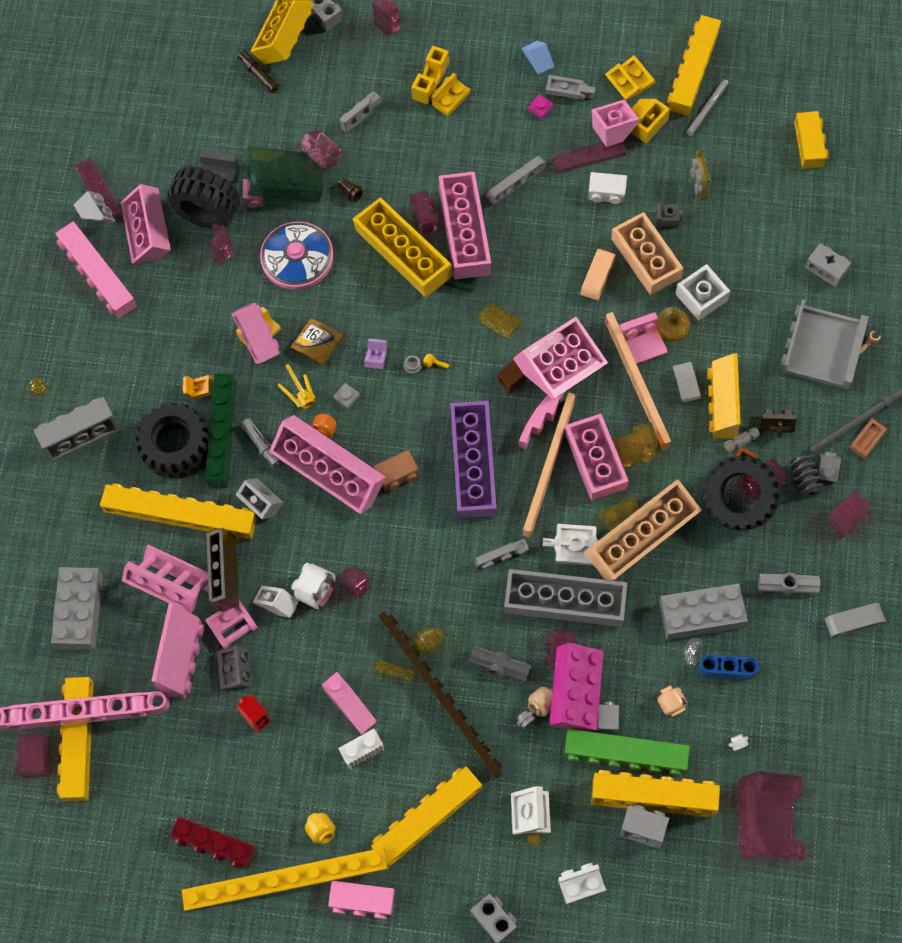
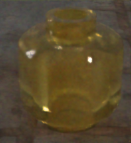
(428, 639)

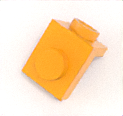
(198, 387)

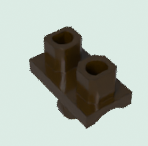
(778, 422)

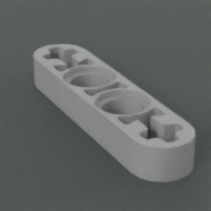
(516, 180)

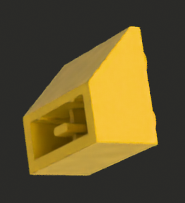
(651, 116)

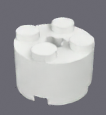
(313, 585)

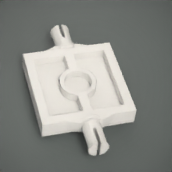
(571, 543)

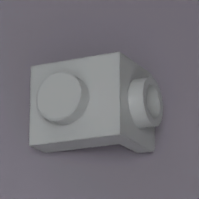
(829, 466)

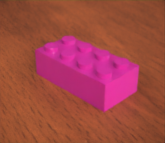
(576, 687)

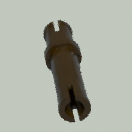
(253, 67)

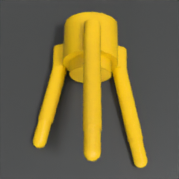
(305, 399)

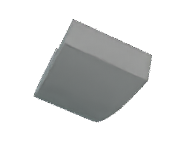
(686, 382)

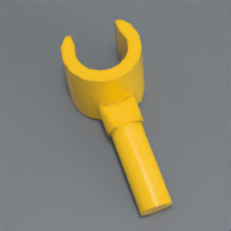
(430, 359)

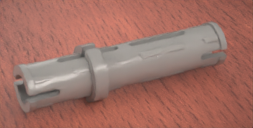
(261, 443)

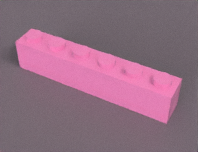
(96, 270)

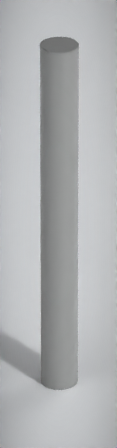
(707, 107)

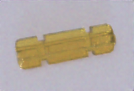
(393, 670)

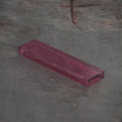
(587, 156)
(96, 184)

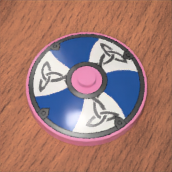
(296, 255)

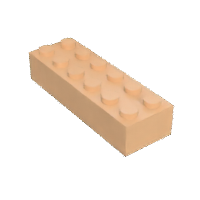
(642, 531)

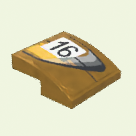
(317, 342)

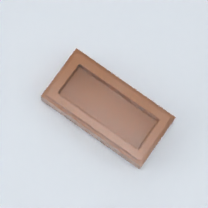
(868, 438)

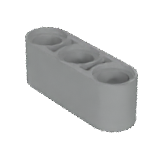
(855, 620)

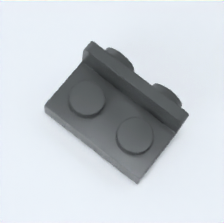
(234, 668)

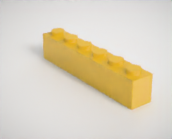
(694, 66)
(75, 746)
(428, 815)

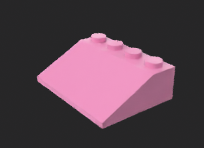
(561, 358)
(177, 652)

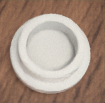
(738, 742)

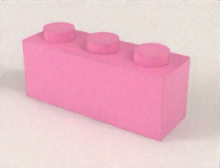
(256, 333)
(361, 899)

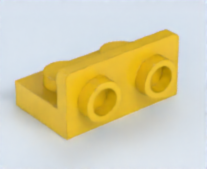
(449, 95)

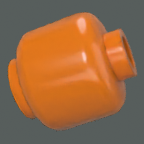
(324, 424)

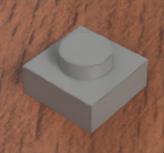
(346, 396)

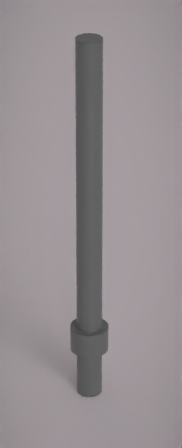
(886, 402)

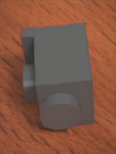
(668, 215)

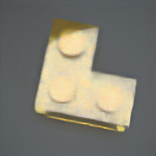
(637, 446)

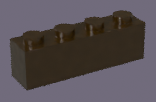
(222, 569)

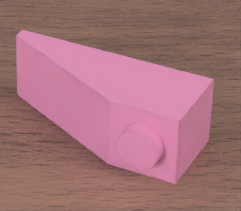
(348, 703)

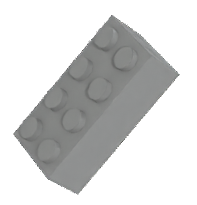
(76, 429)
(77, 608)
(703, 611)

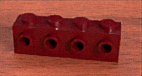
(213, 842)

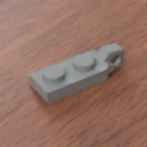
(569, 88)
(359, 112)
(503, 553)

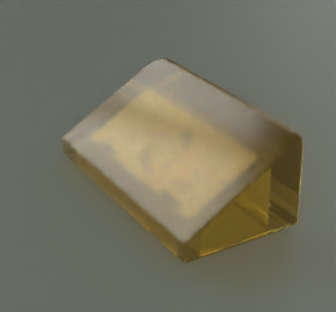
(499, 320)

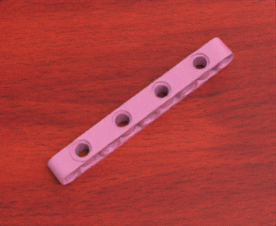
(93, 710)

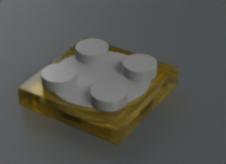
(700, 174)

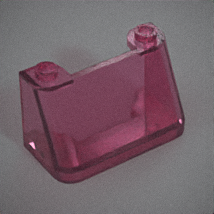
(768, 817)

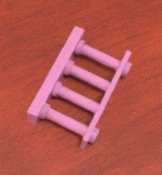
(162, 588)

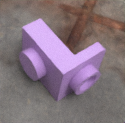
(376, 353)

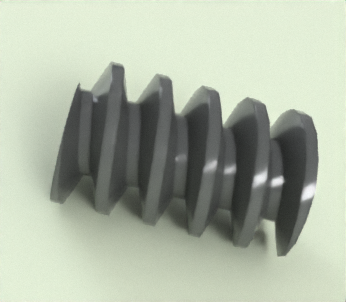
(805, 476)

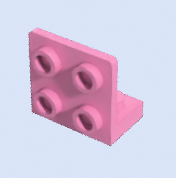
(643, 338)

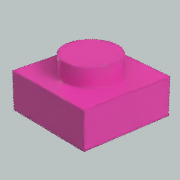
(540, 106)

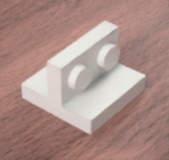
(530, 811)

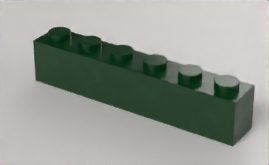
(220, 431)

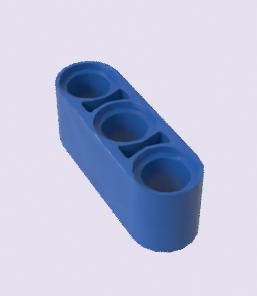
(738, 665)

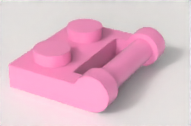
(224, 620)

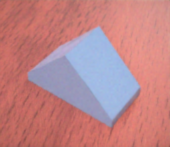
(539, 57)

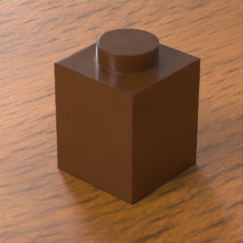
(511, 377)

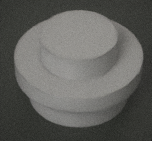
(412, 364)
(526, 719)

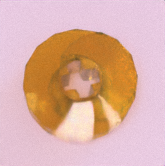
(666, 322)

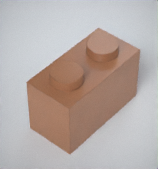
(398, 470)

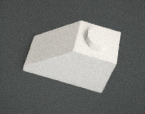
(276, 601)

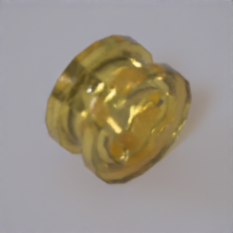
(37, 386)

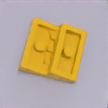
(630, 78)

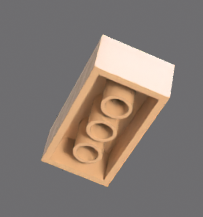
(647, 253)

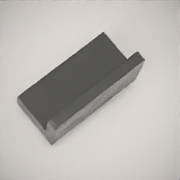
(219, 163)

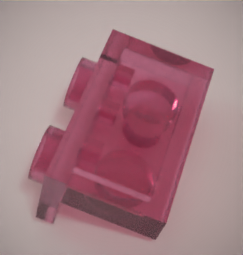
(557, 639)

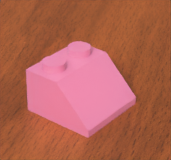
(614, 122)

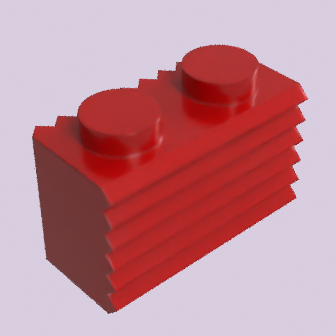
(253, 713)

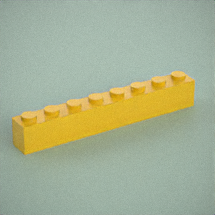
(177, 511)

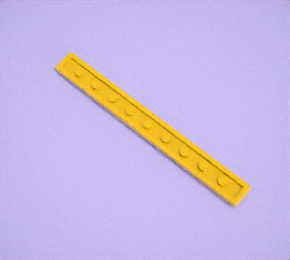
(284, 879)

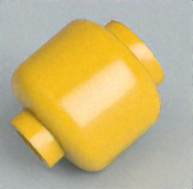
(320, 828)

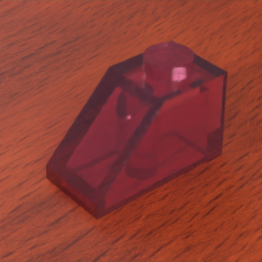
(355, 581)

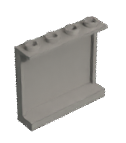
(824, 346)

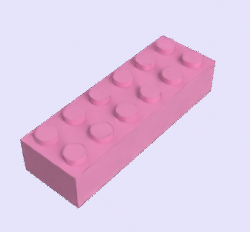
(464, 225)
(327, 464)

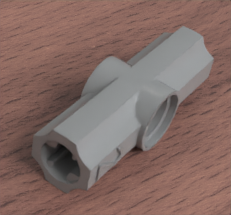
(801, 583)

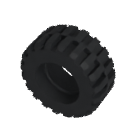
(203, 197)
(159, 422)
(742, 466)

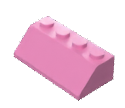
(145, 225)

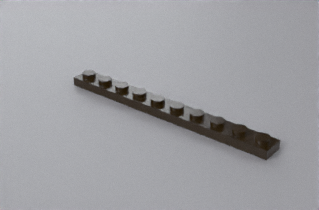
(446, 700)

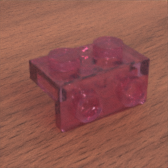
(221, 245)

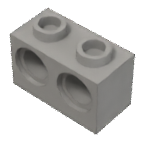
(321, 12)
(489, 922)

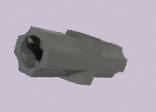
(500, 664)

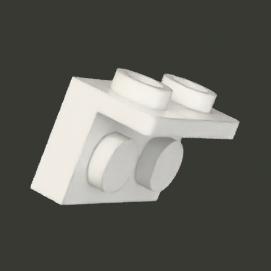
(581, 884)

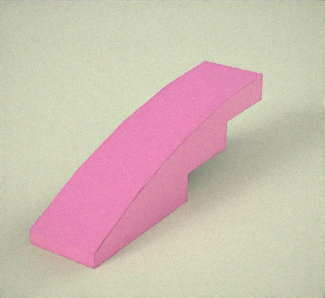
(545, 411)

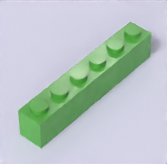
(626, 751)

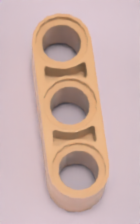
(598, 274)

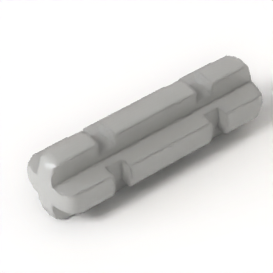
(741, 439)

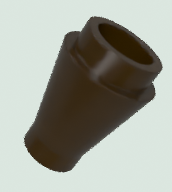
(351, 190)

